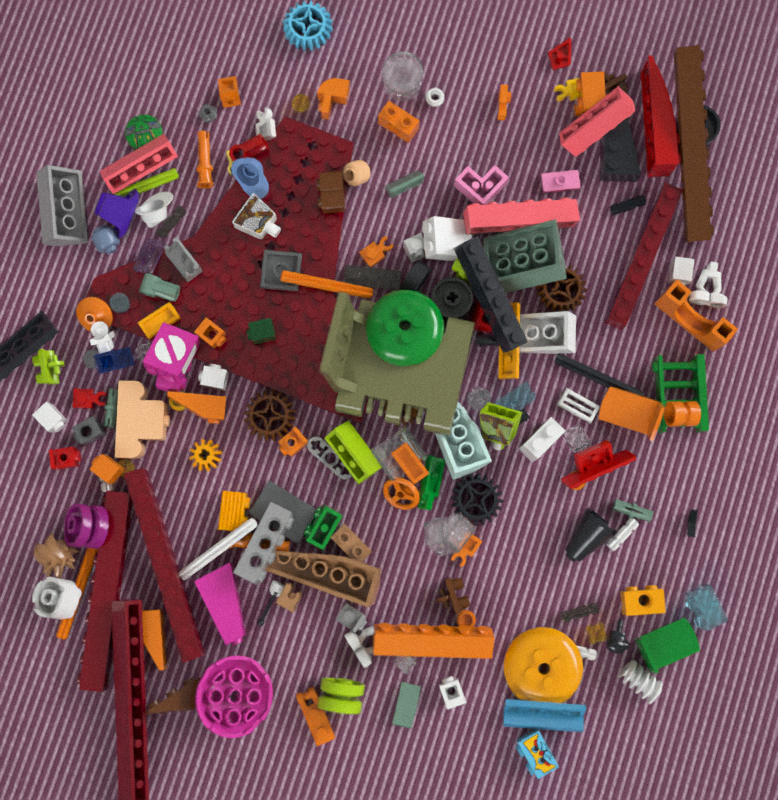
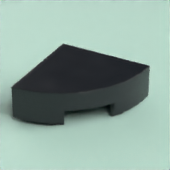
(692, 523)

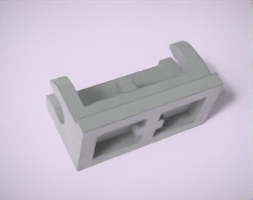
(182, 260)

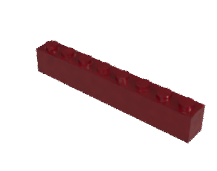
(643, 256)

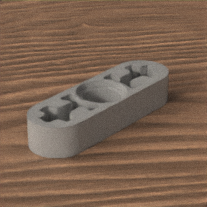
(316, 452)

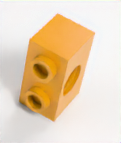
(654, 605)

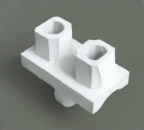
(102, 338)

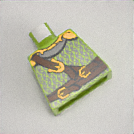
(499, 424)

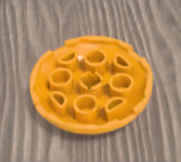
(538, 647)

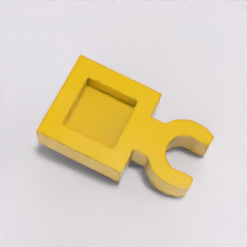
(568, 90)

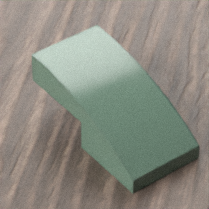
(406, 705)

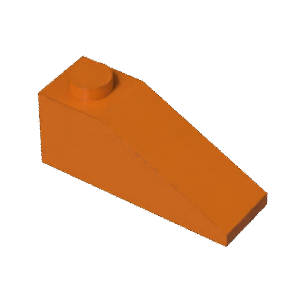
(205, 406)
(155, 636)

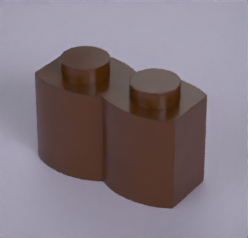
(332, 192)

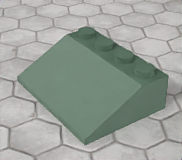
(527, 256)

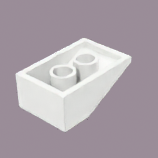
(549, 332)

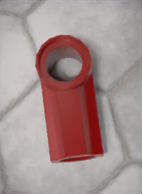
(250, 148)

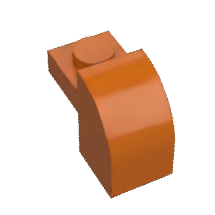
(332, 91)

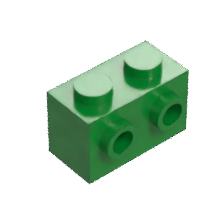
(323, 526)

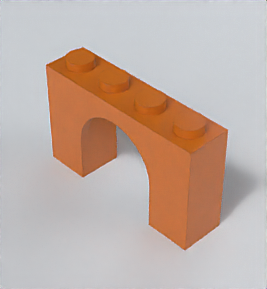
(710, 333)

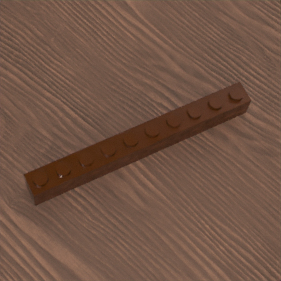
(692, 144)

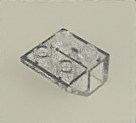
(448, 534)

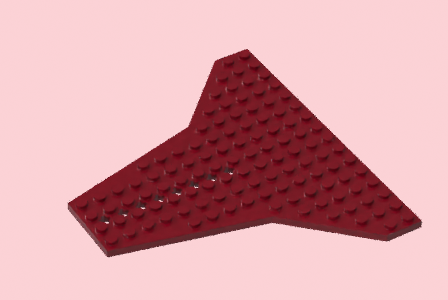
(231, 277)

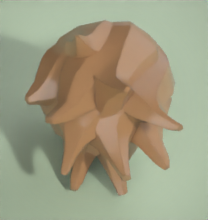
(54, 556)

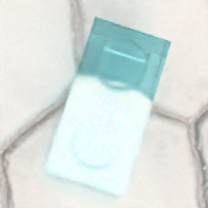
(705, 607)

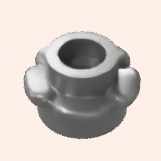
(211, 116)

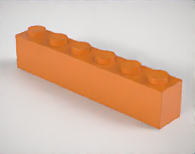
(433, 641)

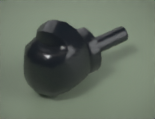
(616, 641)

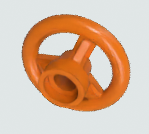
(403, 491)

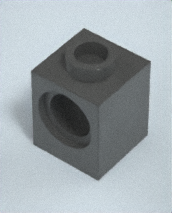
(96, 431)

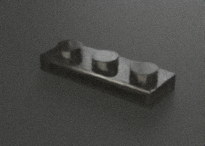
(372, 277)

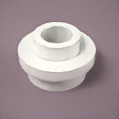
(435, 92)

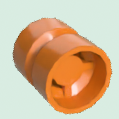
(682, 413)

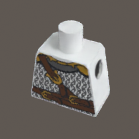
(256, 219)

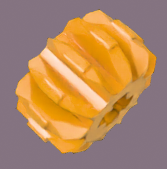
(200, 451)

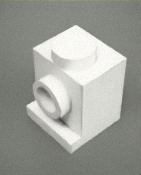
(415, 247)
(457, 697)

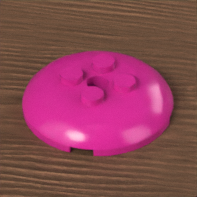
(251, 700)

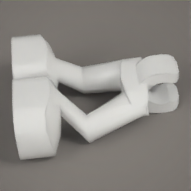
(703, 297)
(356, 644)

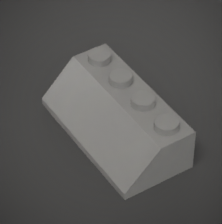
(61, 206)

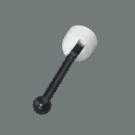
(275, 590)

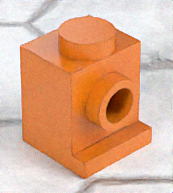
(208, 327)
(300, 442)

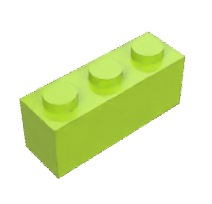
(353, 452)

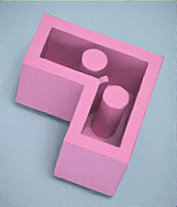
(481, 189)

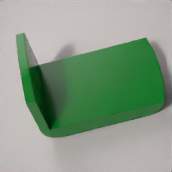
(667, 644)

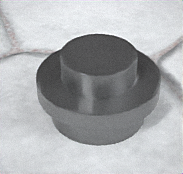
(88, 358)

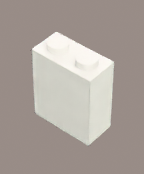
(442, 236)
(542, 439)

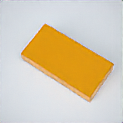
(153, 322)

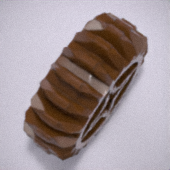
(574, 279)
(270, 407)

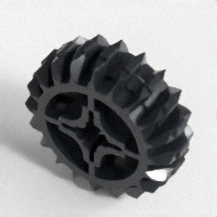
(491, 490)

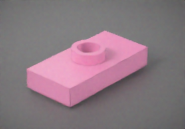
(560, 181)

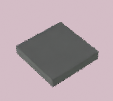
(274, 263)

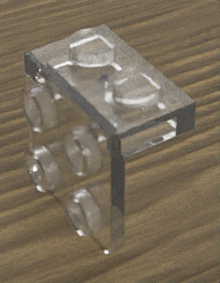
(383, 452)

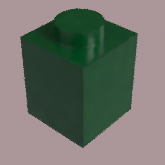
(261, 331)

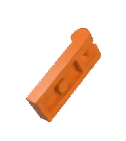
(315, 717)

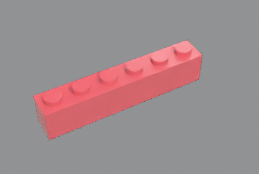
(514, 215)

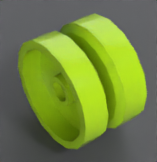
(341, 695)

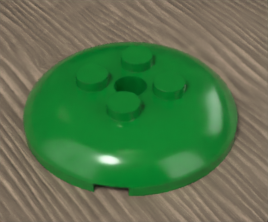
(410, 345)

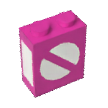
(171, 353)

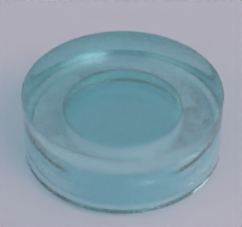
(119, 302)

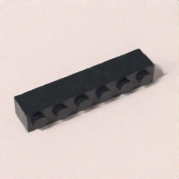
(490, 294)

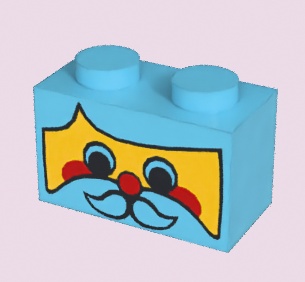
(537, 753)

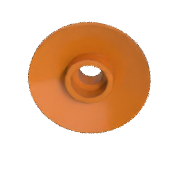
(97, 309)

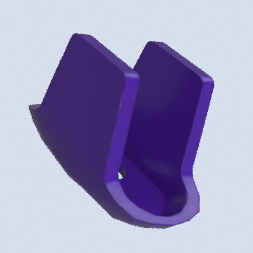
(118, 210)

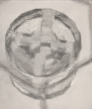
(405, 663)

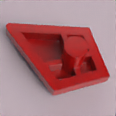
(561, 55)

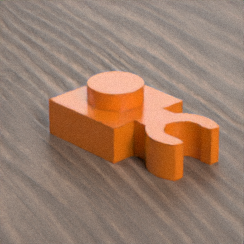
(504, 98)
(374, 253)
(468, 549)

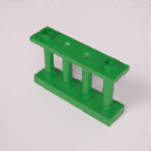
(697, 384)

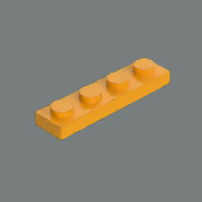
(509, 360)

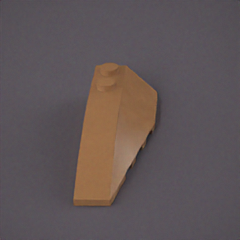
(330, 574)

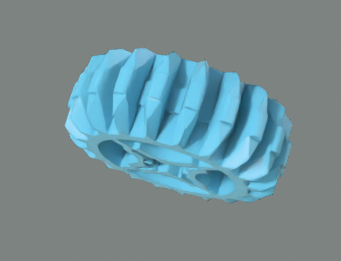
(294, 21)

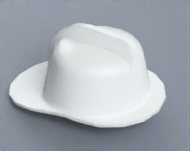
(155, 208)

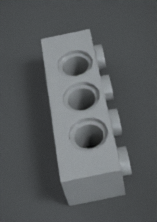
(273, 514)

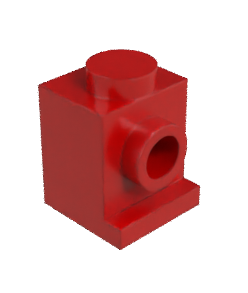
(72, 460)

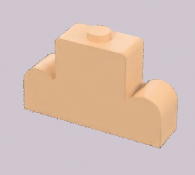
(138, 420)

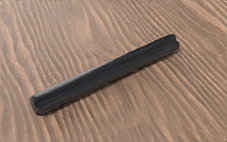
(593, 374)

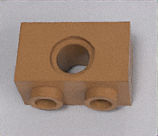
(351, 543)

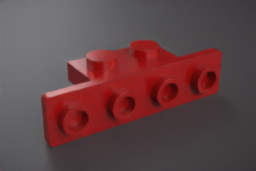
(596, 462)

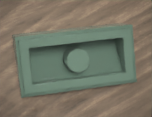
(405, 183)

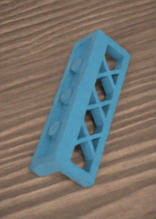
(543, 715)

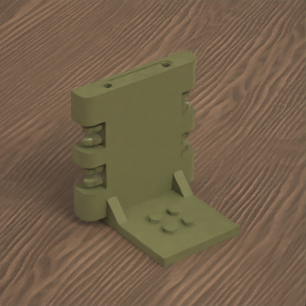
(361, 375)

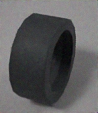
(416, 277)

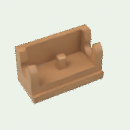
(287, 598)

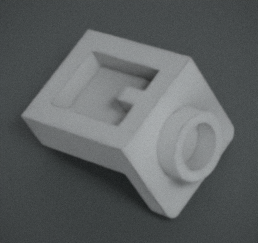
(352, 618)

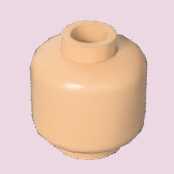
(356, 172)

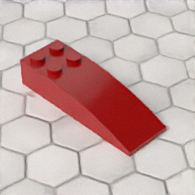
(659, 123)

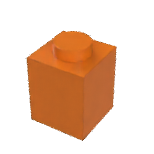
(106, 468)

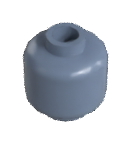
(105, 239)

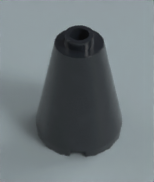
(588, 535)

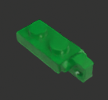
(431, 483)

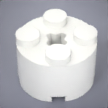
(56, 598)

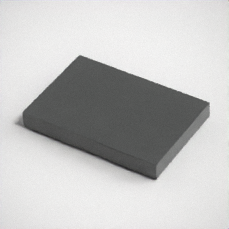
(301, 511)

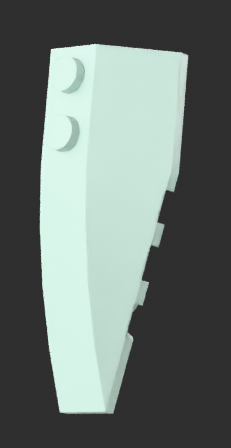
(465, 447)

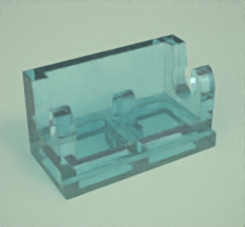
(518, 397)

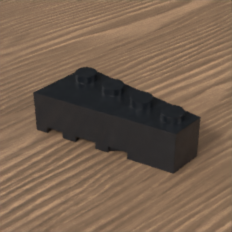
(619, 155)

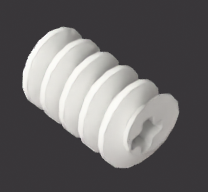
(641, 680)

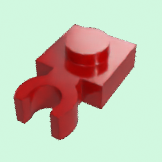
(86, 398)

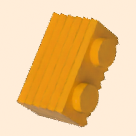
(233, 510)

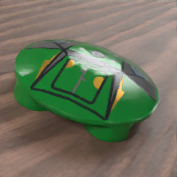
(142, 130)

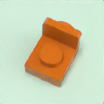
(229, 91)

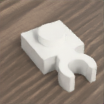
(266, 125)

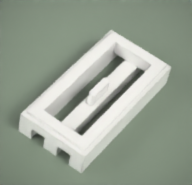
(563, 398)

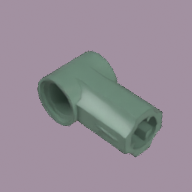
(154, 286)

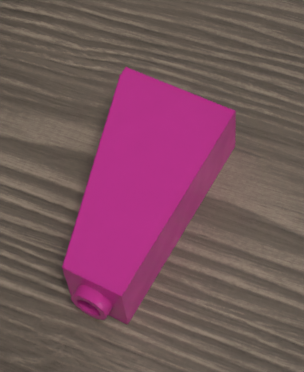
(223, 602)

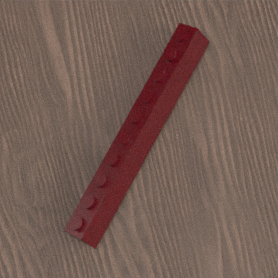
(164, 564)
(106, 588)
(130, 699)

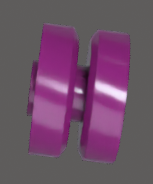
(85, 526)

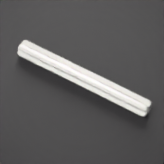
(218, 548)

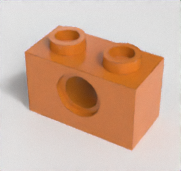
(398, 121)

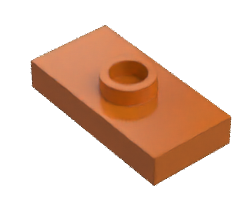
(409, 463)

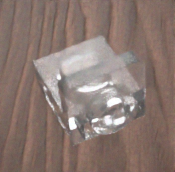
(577, 439)

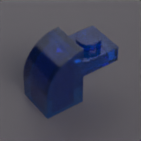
(113, 360)

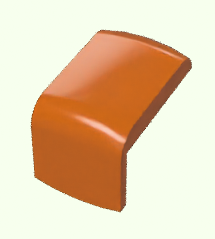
(632, 411)

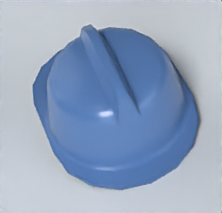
(250, 176)

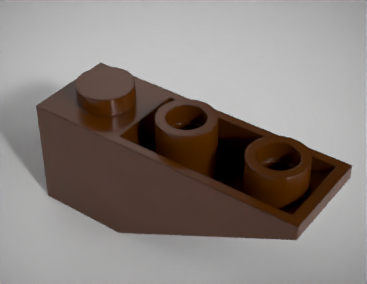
(177, 700)

